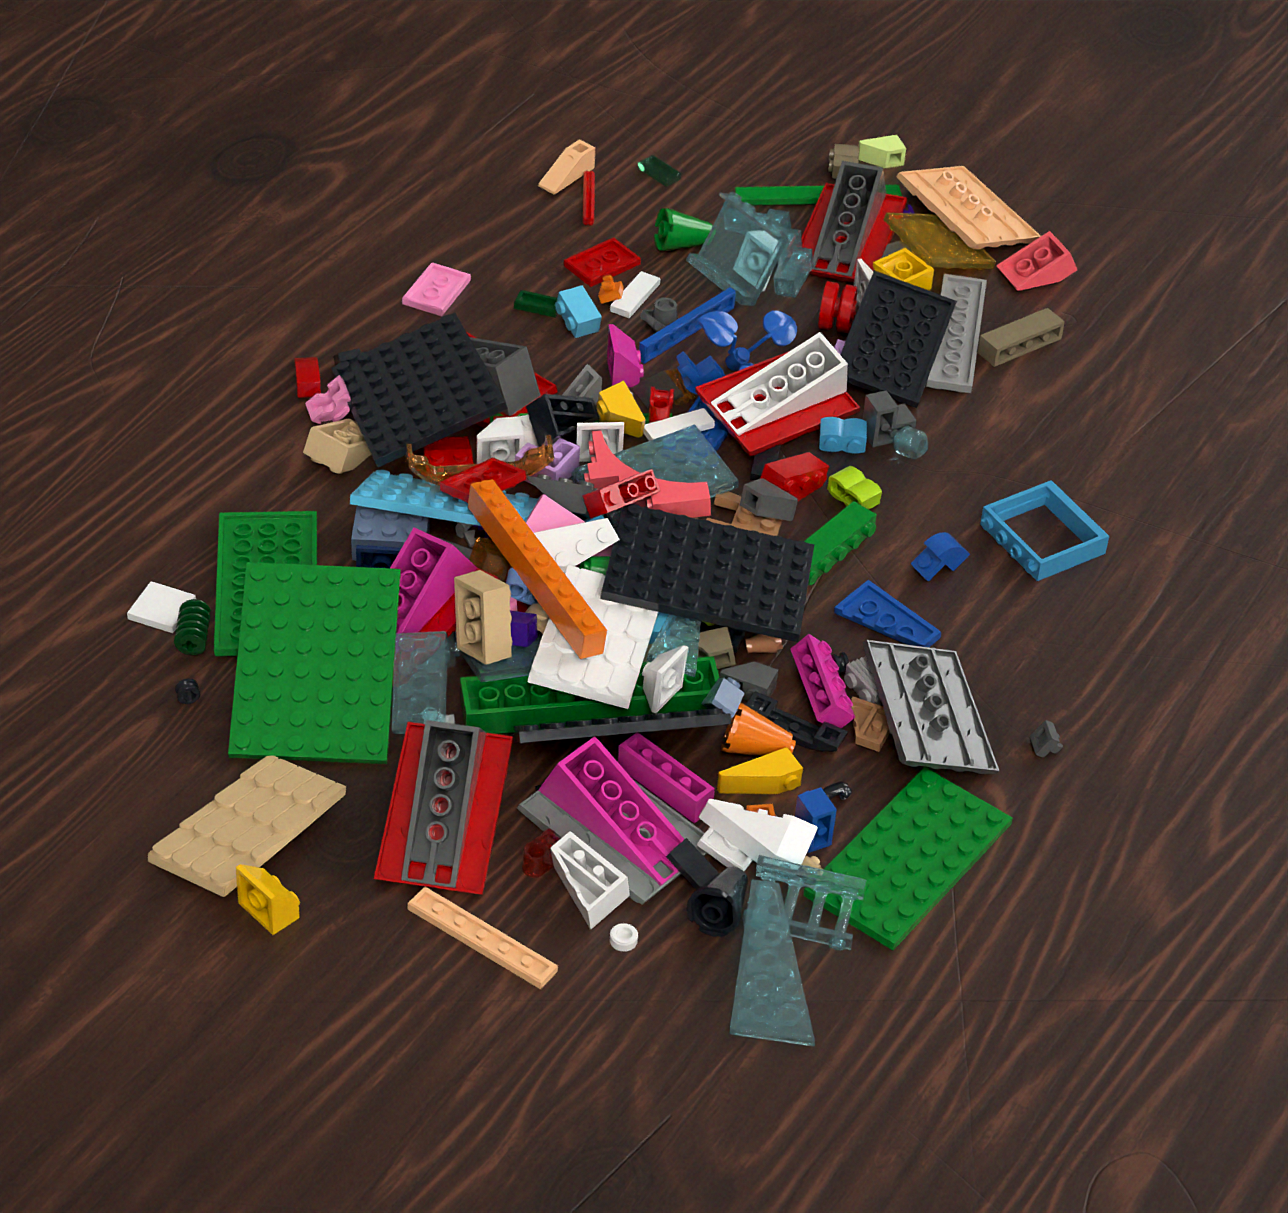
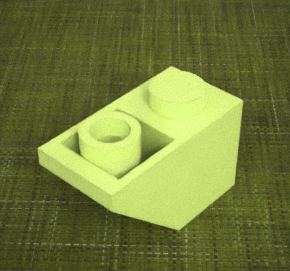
(882, 151)

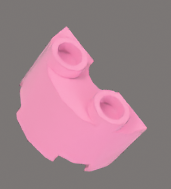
(330, 405)

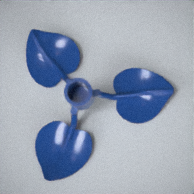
(721, 328)

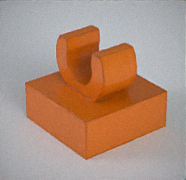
(609, 290)

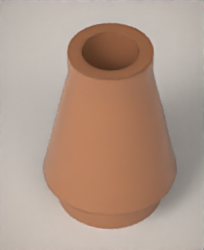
(763, 644)

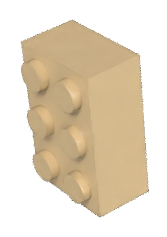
(483, 617)

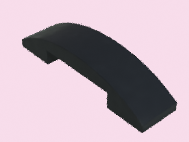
(804, 733)

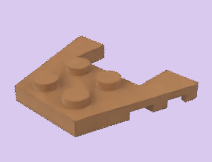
(745, 519)

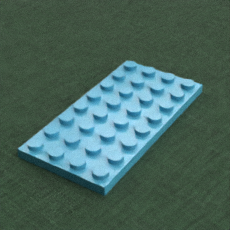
(423, 498)

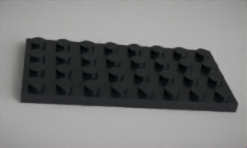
(619, 725)

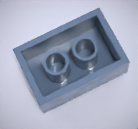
(384, 527)

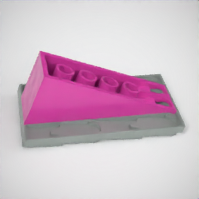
(612, 817)

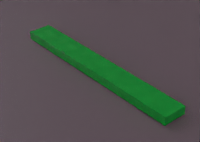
(790, 194)

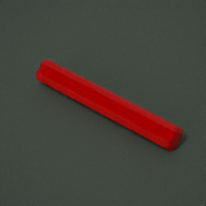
(588, 197)

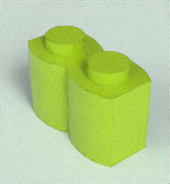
(852, 486)

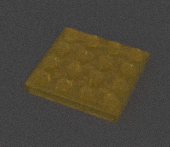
(936, 243)

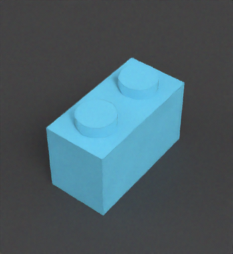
(578, 311)

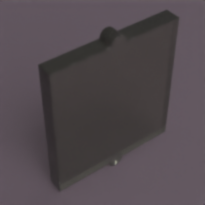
(661, 382)

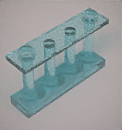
(823, 883)

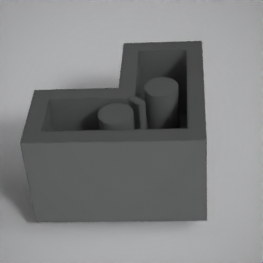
(885, 418)

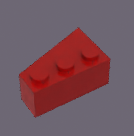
(797, 474)

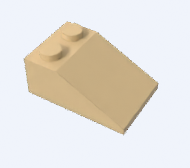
(337, 445)

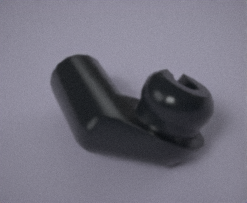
(840, 789)

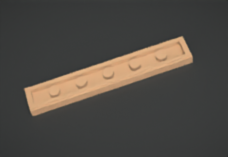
(482, 937)

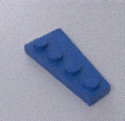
(886, 615)

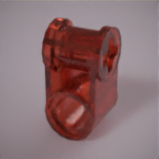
(537, 854)

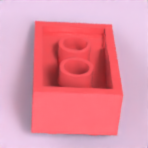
(1038, 264)

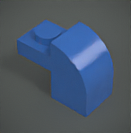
(698, 374)
(940, 551)

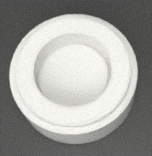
(623, 937)

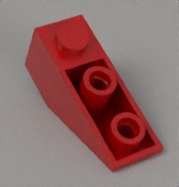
(621, 493)

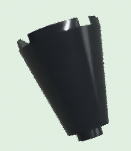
(719, 902)

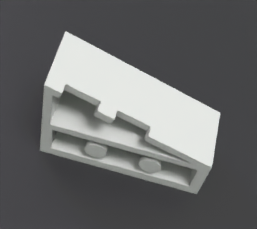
(589, 878)

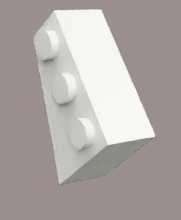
(577, 542)

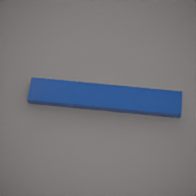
(684, 326)

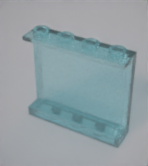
(740, 250)

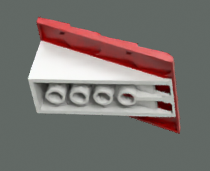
(781, 396)

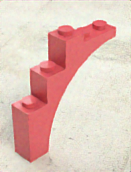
(674, 497)

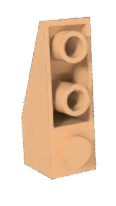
(569, 167)

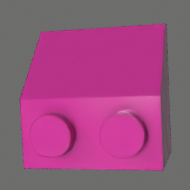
(623, 358)

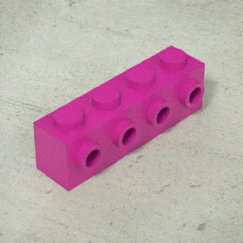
(822, 681)
(664, 776)

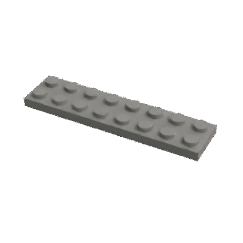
(958, 351)

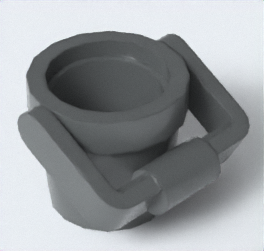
(663, 314)

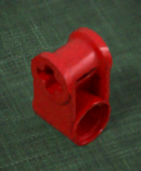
(660, 404)

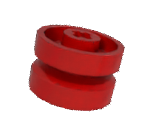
(840, 307)

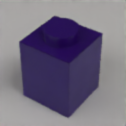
(523, 628)

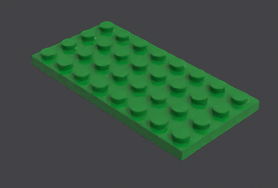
(257, 538)
(914, 855)

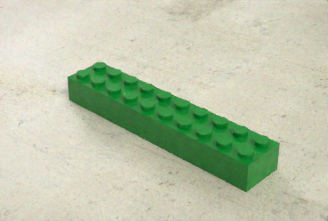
(513, 701)

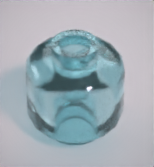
(911, 442)

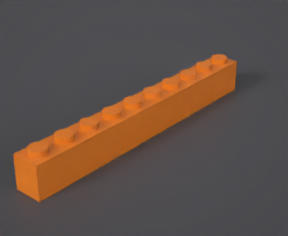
(537, 569)

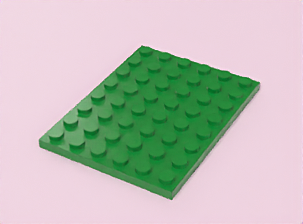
(315, 663)

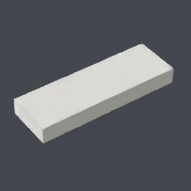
(635, 294)
(666, 426)

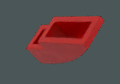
(307, 376)

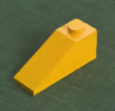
(763, 775)

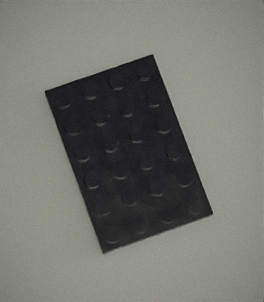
(896, 338)

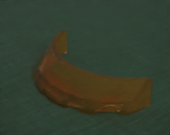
(532, 462)

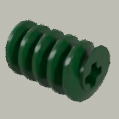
(192, 627)

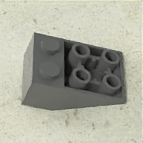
(565, 493)

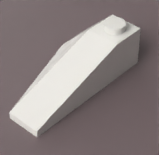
(758, 832)

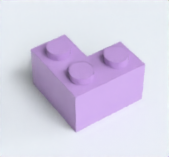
(565, 459)

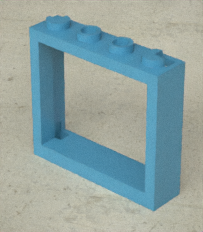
(1048, 494)

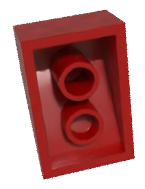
(449, 452)

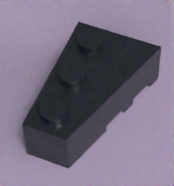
(559, 415)

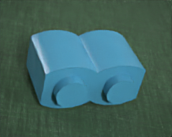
(843, 435)

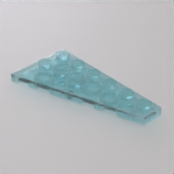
(769, 984)

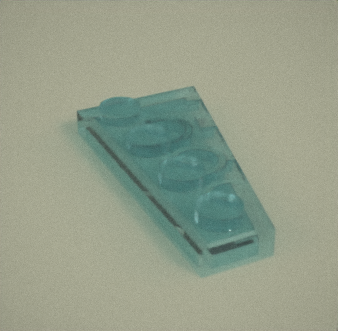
(676, 633)

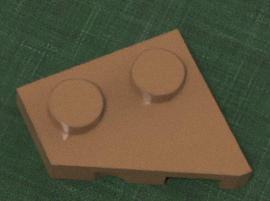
(869, 724)

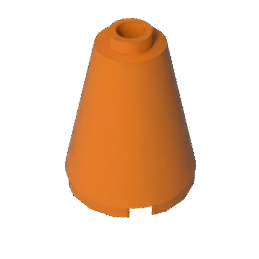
(755, 734)

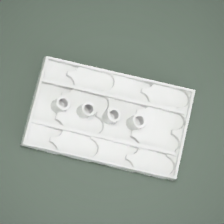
(602, 677)

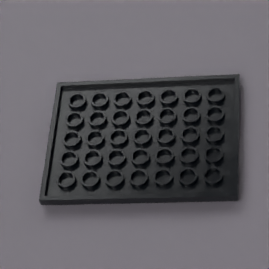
(419, 389)
(709, 572)

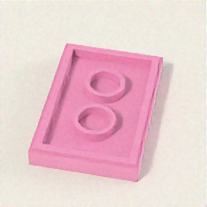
(436, 289)

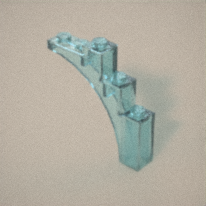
(795, 261)

